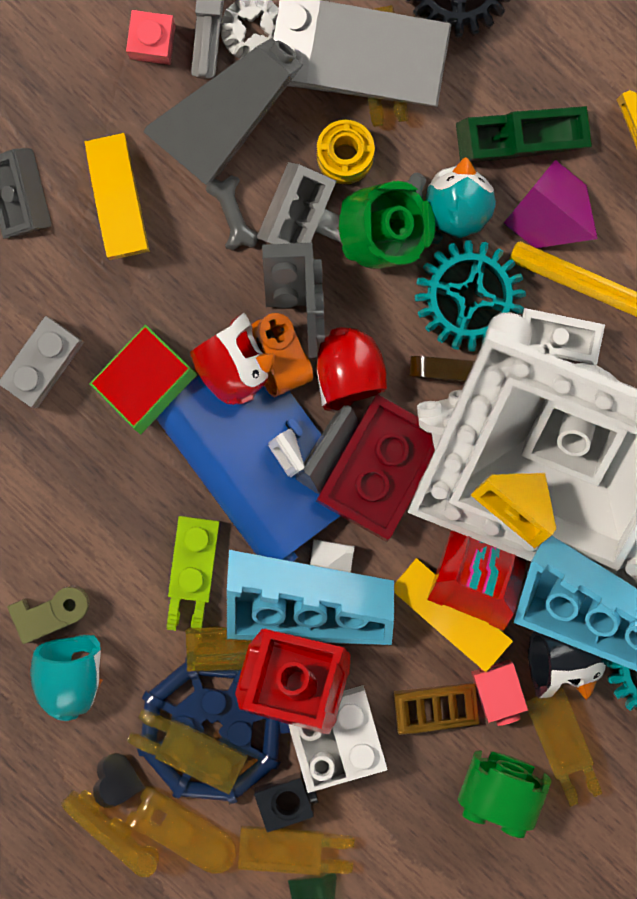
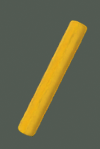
(575, 277)

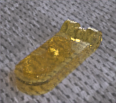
(183, 832)
(111, 833)

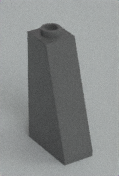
(220, 116)

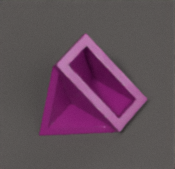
(554, 211)

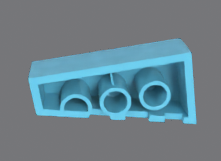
(306, 601)
(580, 604)

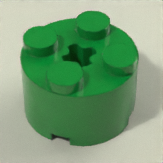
(386, 225)
(503, 793)

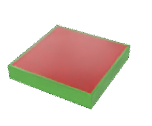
(143, 379)

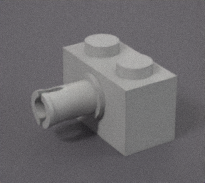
(300, 208)

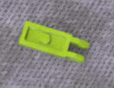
(192, 567)

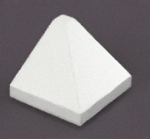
(287, 452)
(332, 555)

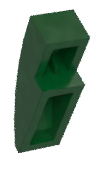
(523, 134)

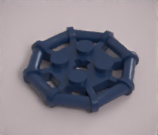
(235, 731)

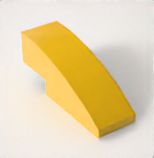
(116, 196)
(469, 634)

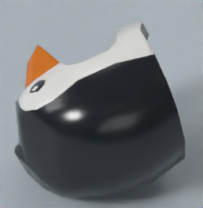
(558, 663)

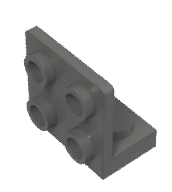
(296, 280)

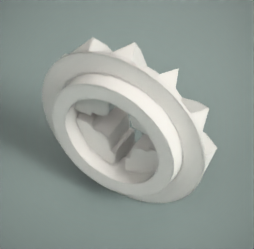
(234, 32)

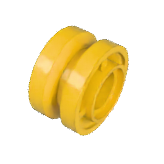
(345, 133)

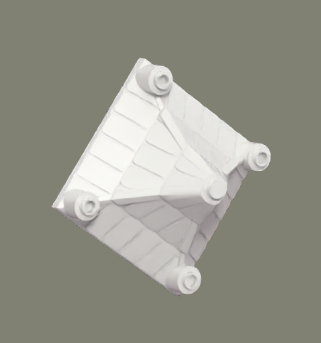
(540, 417)

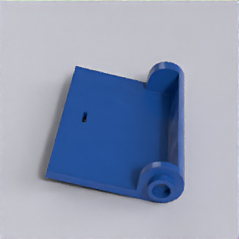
(240, 471)

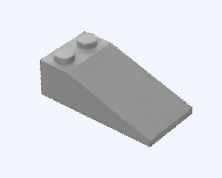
(364, 50)

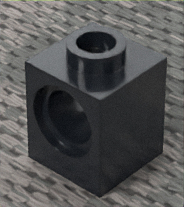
(272, 814)

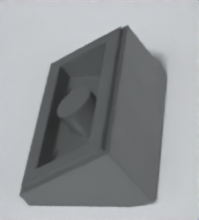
(21, 194)
(328, 449)

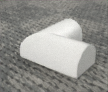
(565, 336)

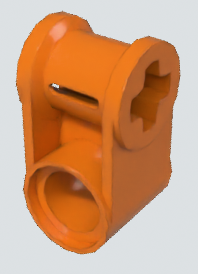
(290, 364)

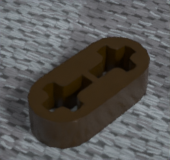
(440, 368)

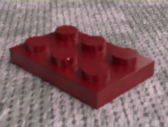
(379, 469)

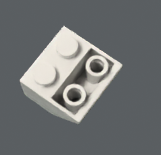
(349, 749)

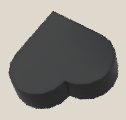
(116, 781)

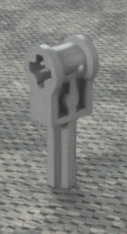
(206, 38)

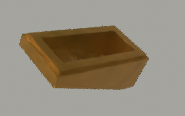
(422, 725)

